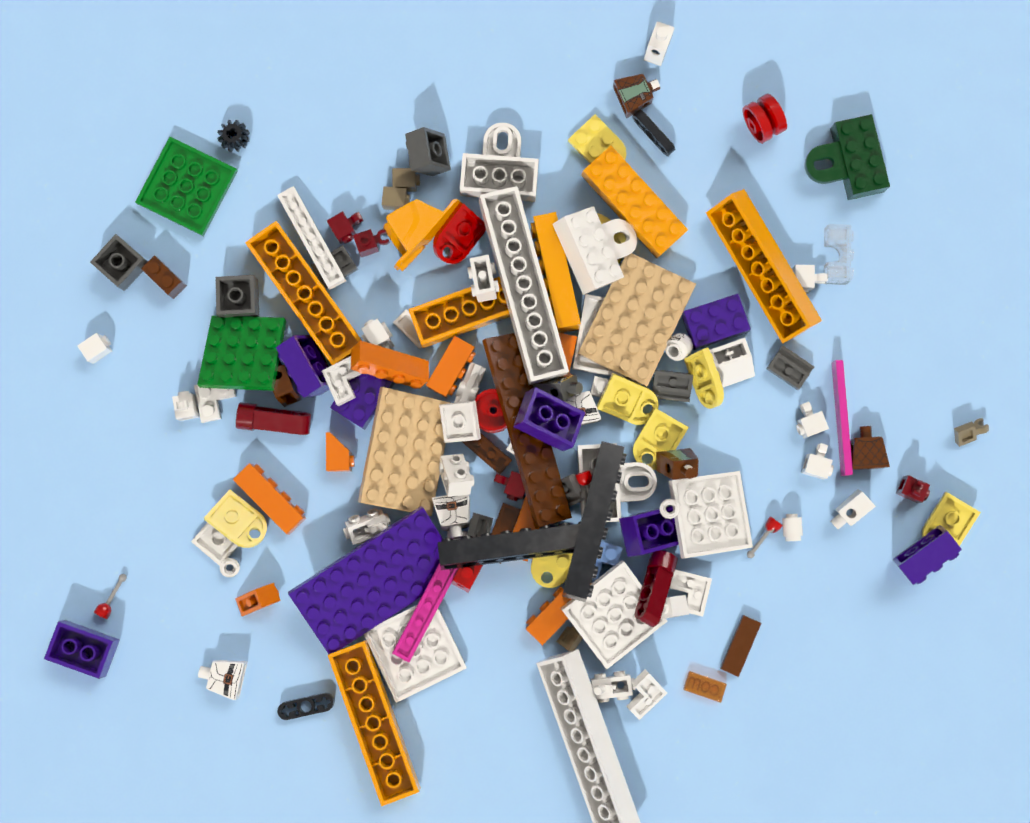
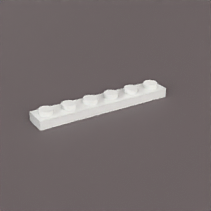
(311, 238)

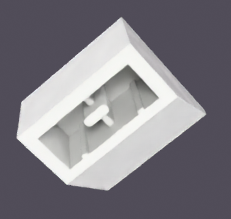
(733, 362)

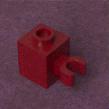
(343, 227)
(367, 242)
(514, 485)
(913, 489)

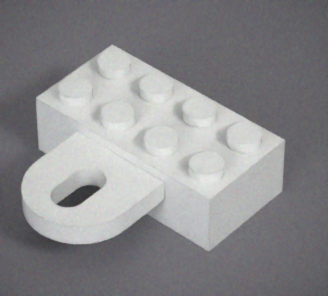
(499, 168)
(592, 247)
(587, 459)

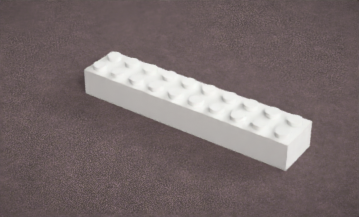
(523, 285)
(587, 739)

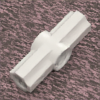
(469, 386)

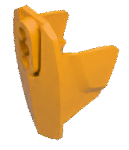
(414, 227)

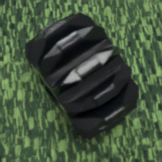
(236, 141)

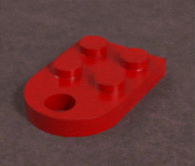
(459, 234)

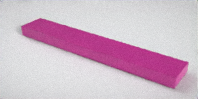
(842, 418)
(424, 613)

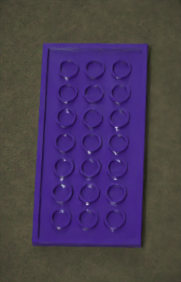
(370, 581)

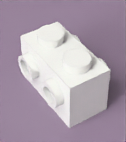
(482, 274)
(377, 334)
(456, 475)

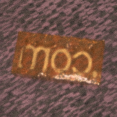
(705, 686)

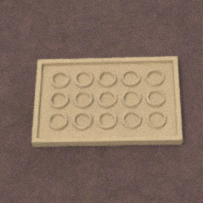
(637, 319)
(403, 452)

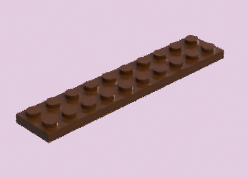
(533, 456)

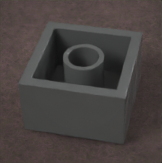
(427, 151)
(119, 262)
(237, 296)

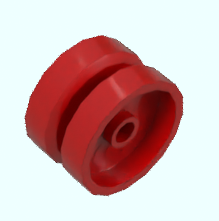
(764, 118)
(490, 422)

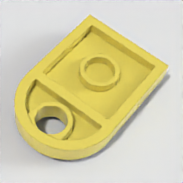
(594, 139)
(705, 378)
(626, 400)
(658, 434)
(953, 516)
(236, 519)
(556, 565)

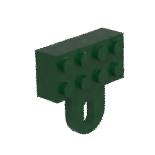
(854, 157)

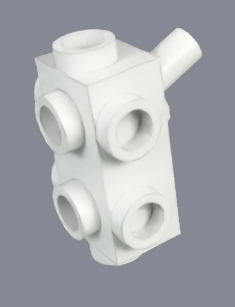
(367, 525)
(607, 688)

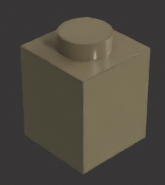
(405, 179)
(394, 198)

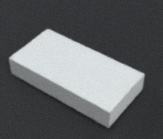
(406, 326)

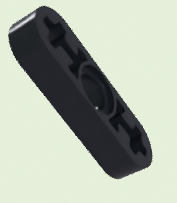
(653, 133)
(290, 704)

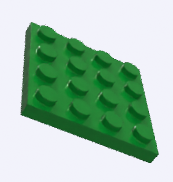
(186, 186)
(242, 353)

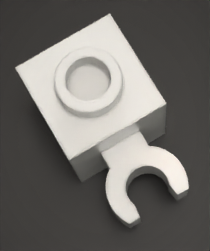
(807, 276)
(185, 406)
(812, 422)
(817, 465)

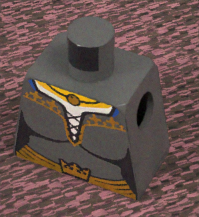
(564, 386)

